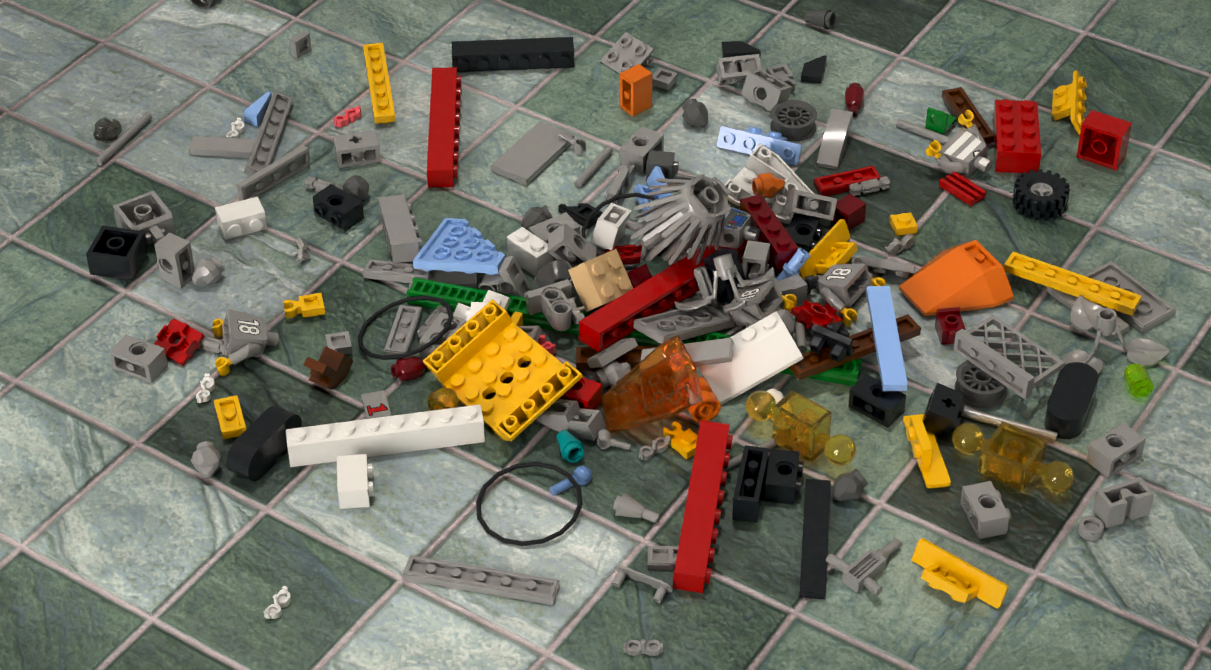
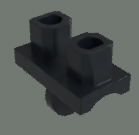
(834, 338)

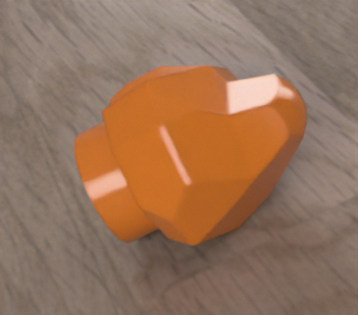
(767, 185)

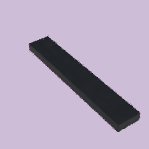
(815, 539)

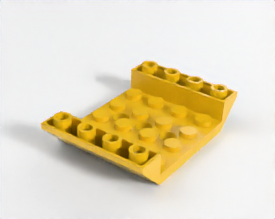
(487, 353)

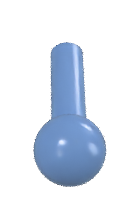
(582, 476)

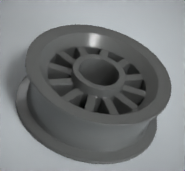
(794, 120)
(979, 387)

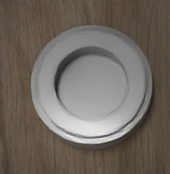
(1090, 528)

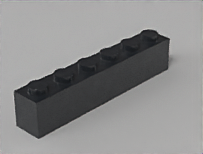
(513, 54)

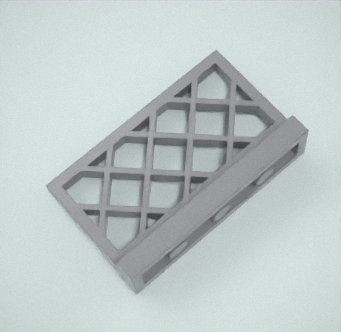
(999, 364)

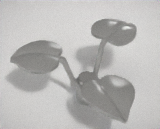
(726, 269)
(1088, 315)

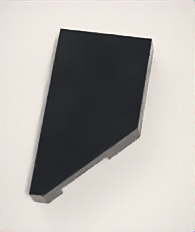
(738, 48)
(814, 70)
(580, 213)

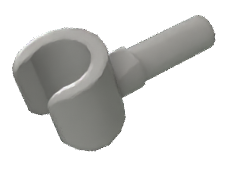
(579, 143)
(604, 441)

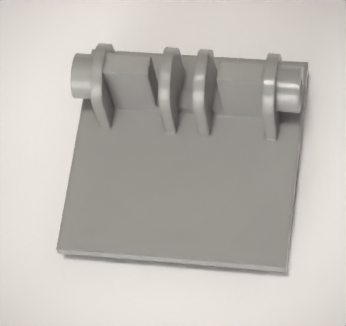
(627, 53)

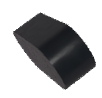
(1071, 400)
(262, 443)

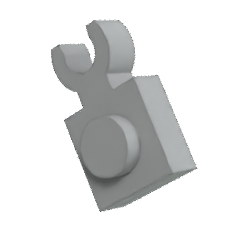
(782, 73)

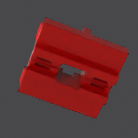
(815, 314)
(185, 347)

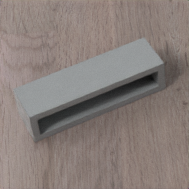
(400, 228)

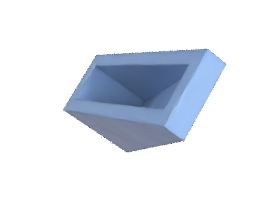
(256, 111)

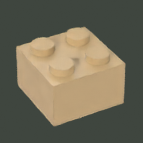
(600, 280)

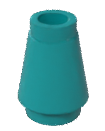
(570, 446)

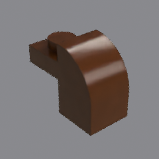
(329, 369)

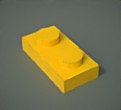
(230, 416)

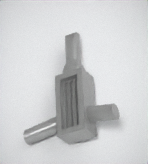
(866, 568)

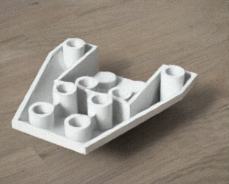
(759, 162)

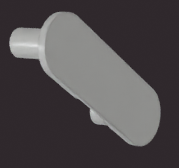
(662, 587)

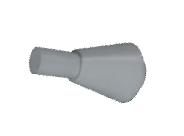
(629, 507)

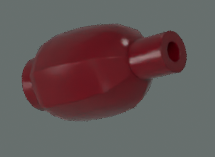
(854, 98)
(408, 368)

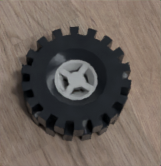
(1041, 194)

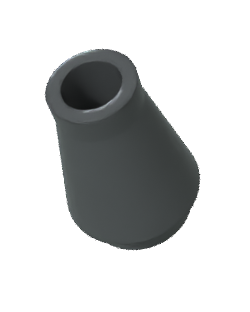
(823, 18)

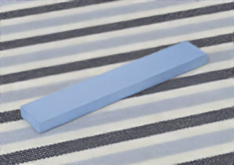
(886, 338)

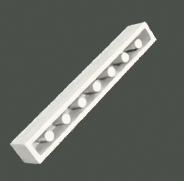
(385, 435)

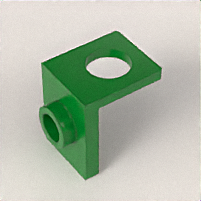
(940, 122)

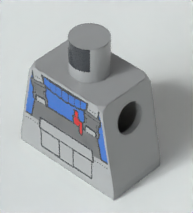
(736, 229)

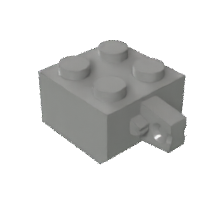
(145, 214)

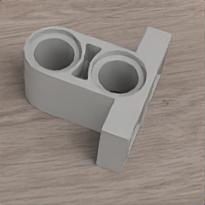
(508, 281)
(553, 303)

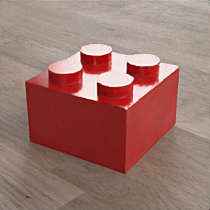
(1104, 140)

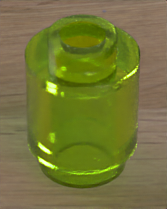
(1138, 380)

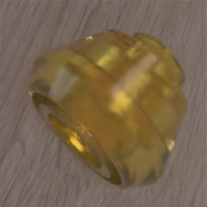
(442, 399)

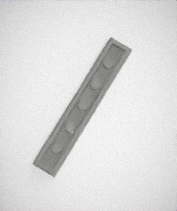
(268, 133)
(481, 580)

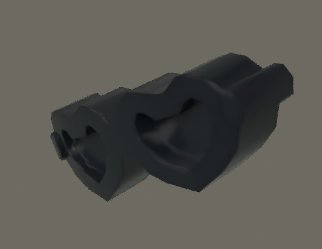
(812, 282)

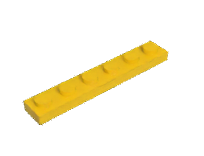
(379, 83)
(1072, 283)

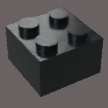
(117, 253)

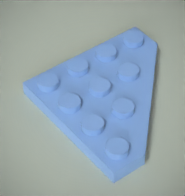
(459, 249)

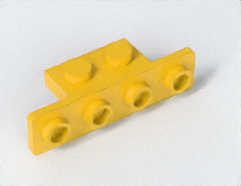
(1070, 101)
(830, 251)
(926, 452)
(957, 577)

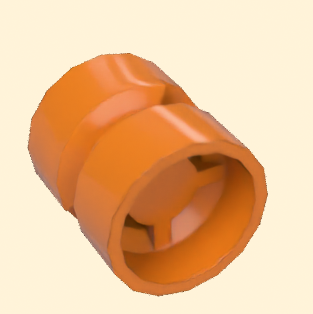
(709, 406)

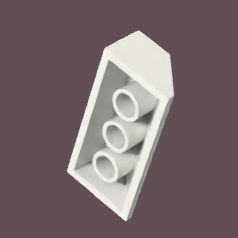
(757, 355)

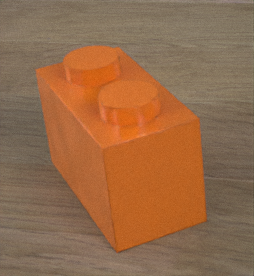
(636, 90)

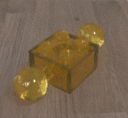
(801, 426)
(1013, 456)

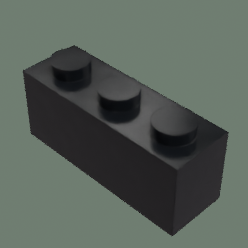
(750, 484)

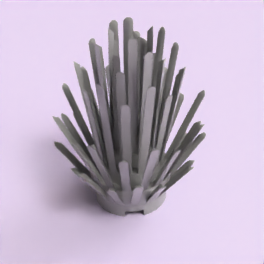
(688, 214)

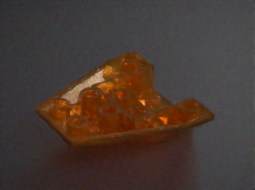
(654, 389)

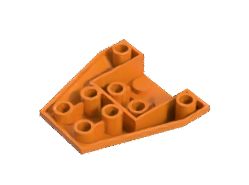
(960, 278)

